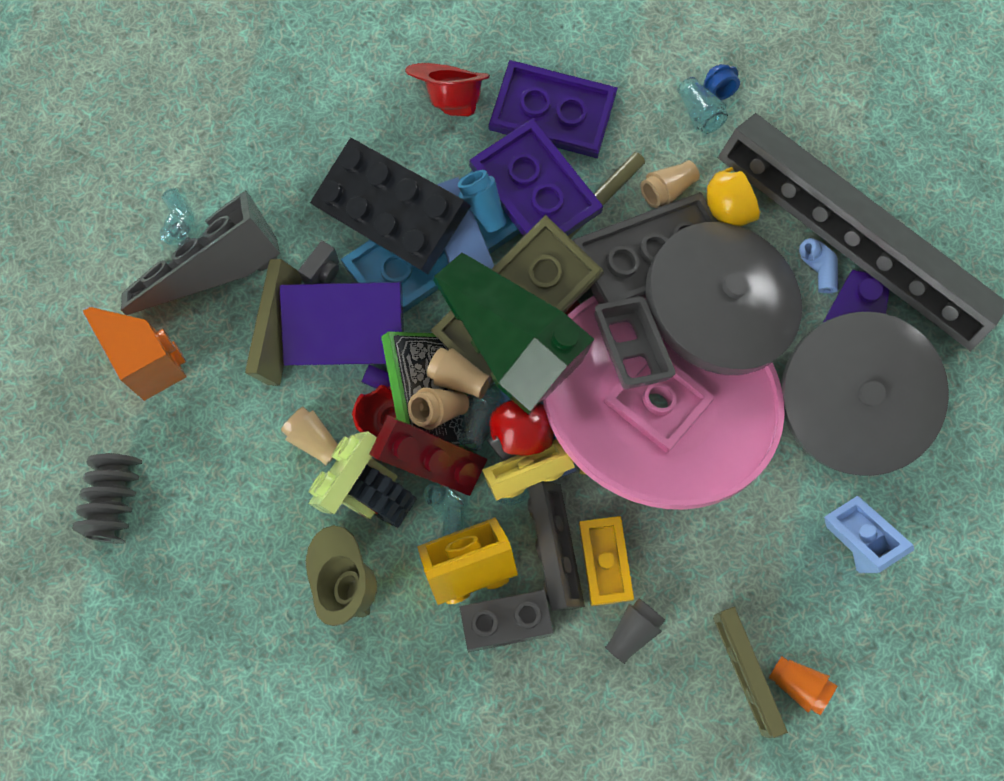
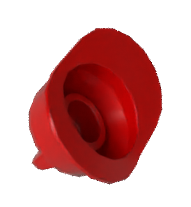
(450, 87)

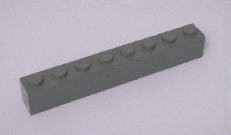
(864, 232)

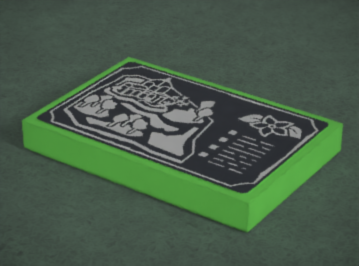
(407, 365)

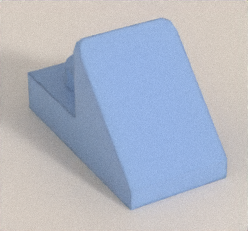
(868, 536)

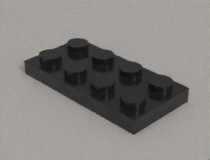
(390, 205)

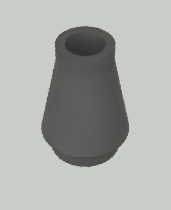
(634, 630)

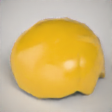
(732, 198)

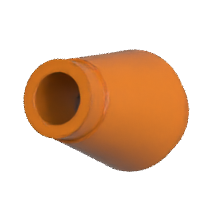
(803, 684)

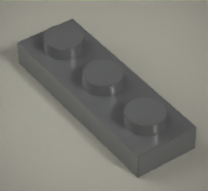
(555, 547)

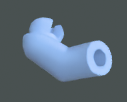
(822, 261)

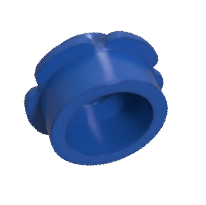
(722, 81)

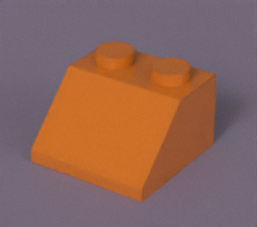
(140, 354)

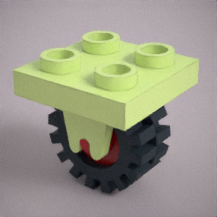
(361, 484)

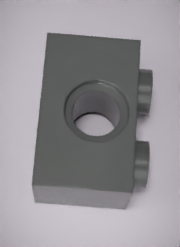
(506, 621)

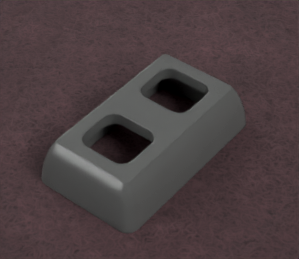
(647, 345)

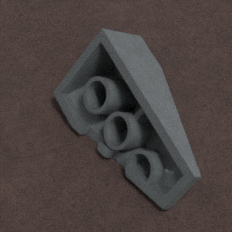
(227, 251)

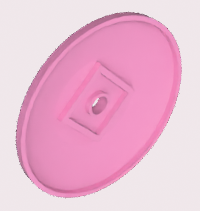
(675, 457)

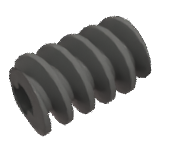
(105, 497)

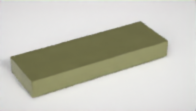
(266, 348)
(749, 673)

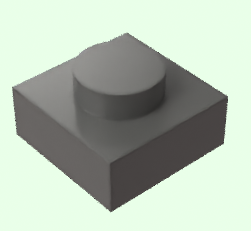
(320, 266)

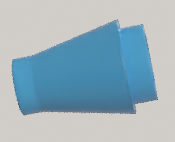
(482, 194)

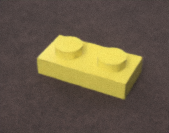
(519, 472)

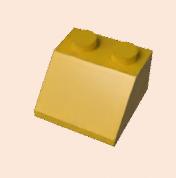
(468, 561)

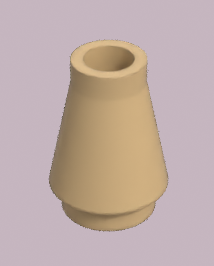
(667, 184)
(455, 372)
(435, 407)
(310, 435)

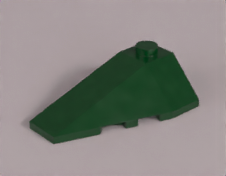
(517, 333)

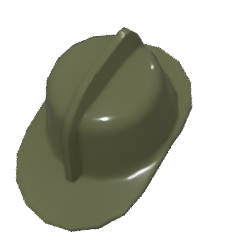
(339, 577)

